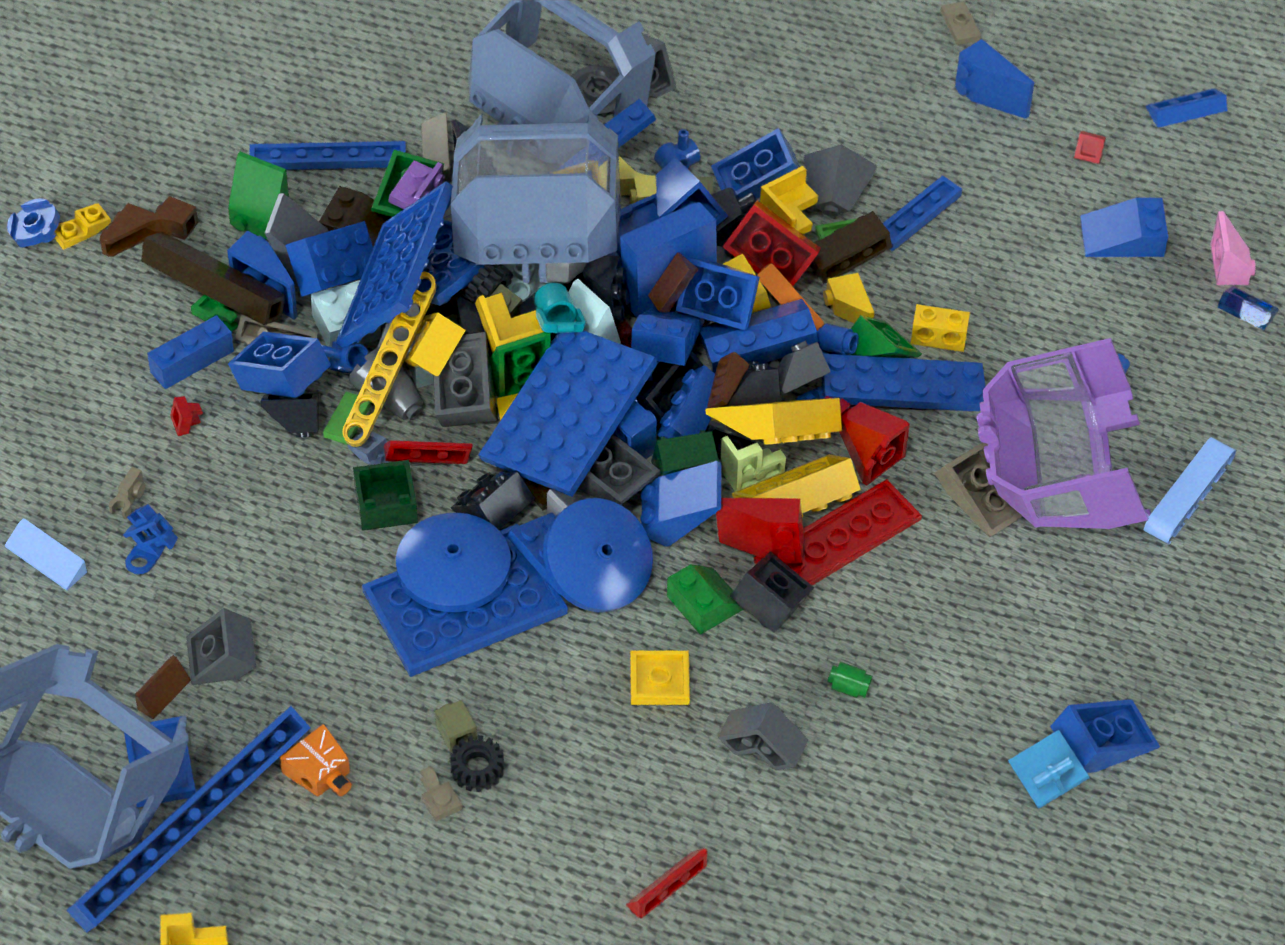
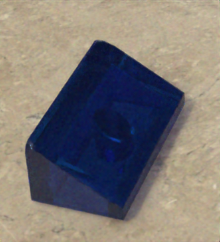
(1247, 307)

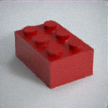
(770, 239)

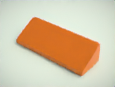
(783, 290)

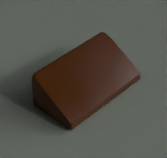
(672, 283)
(162, 688)

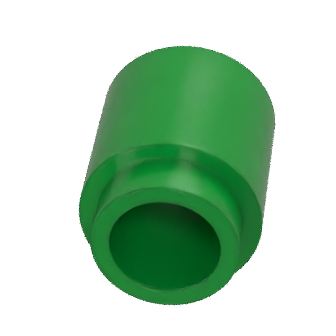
(849, 680)

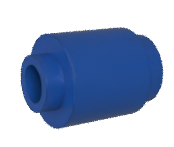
(837, 339)

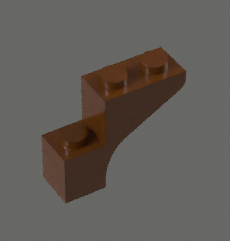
(136, 223)

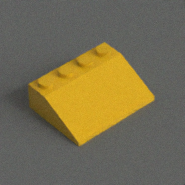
(782, 420)

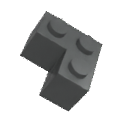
(766, 732)

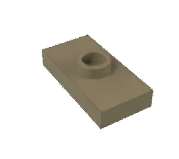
(960, 23)

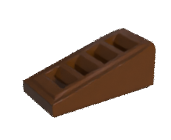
(726, 380)

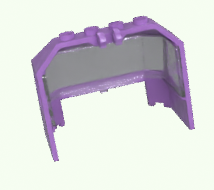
(1051, 442)

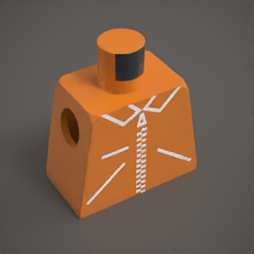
(318, 763)

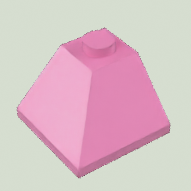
(1230, 254)

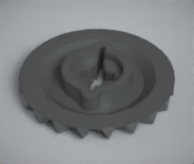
(601, 78)

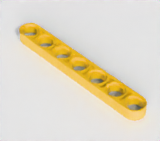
(389, 373)

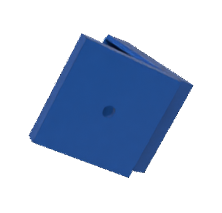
(653, 242)

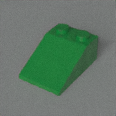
(395, 170)
(255, 193)
(515, 362)

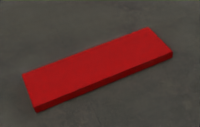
(853, 531)

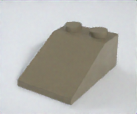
(968, 486)

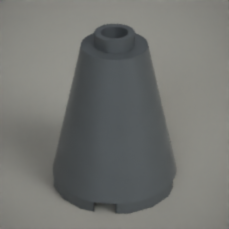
(403, 397)

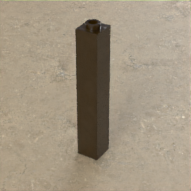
(213, 278)

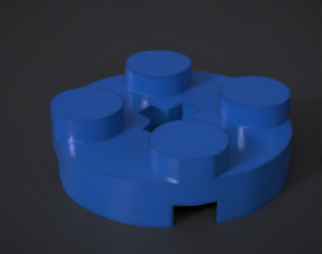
(27, 232)

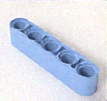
(1188, 489)

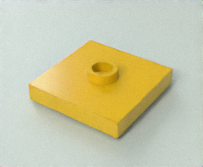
(659, 677)

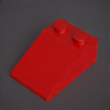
(763, 526)

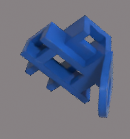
(152, 545)

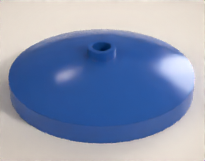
(597, 555)
(453, 562)

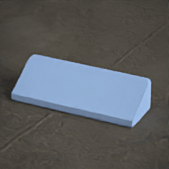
(46, 554)

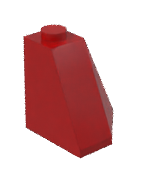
(873, 440)

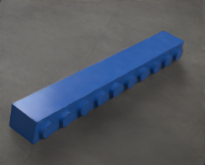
(187, 820)

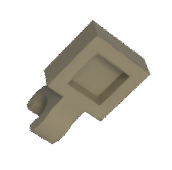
(129, 489)
(439, 799)

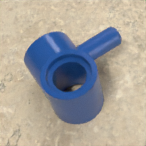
(685, 151)
(345, 358)

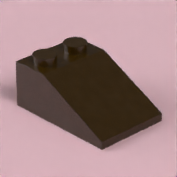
(352, 207)

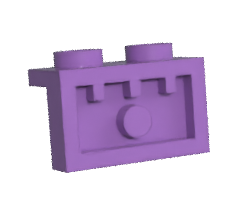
(416, 183)

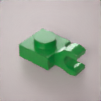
(207, 308)

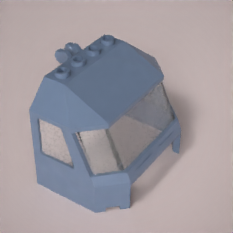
(536, 194)

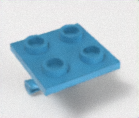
(1048, 769)

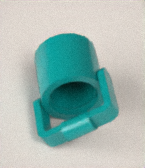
(556, 310)

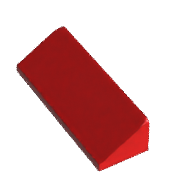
(427, 452)
(668, 883)

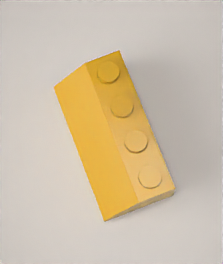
(813, 482)

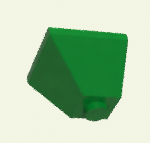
(881, 340)

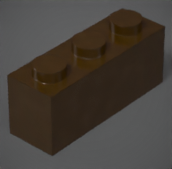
(851, 247)

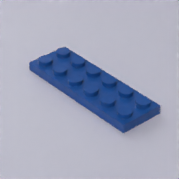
(904, 382)

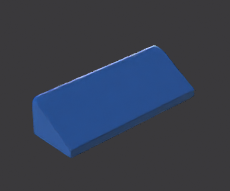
(1187, 107)

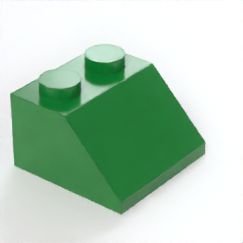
(701, 596)

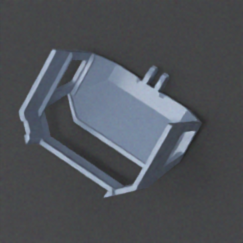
(526, 89)
(56, 797)

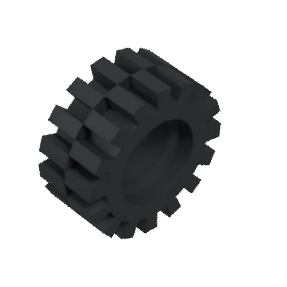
(488, 280)
(482, 777)

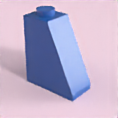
(680, 188)

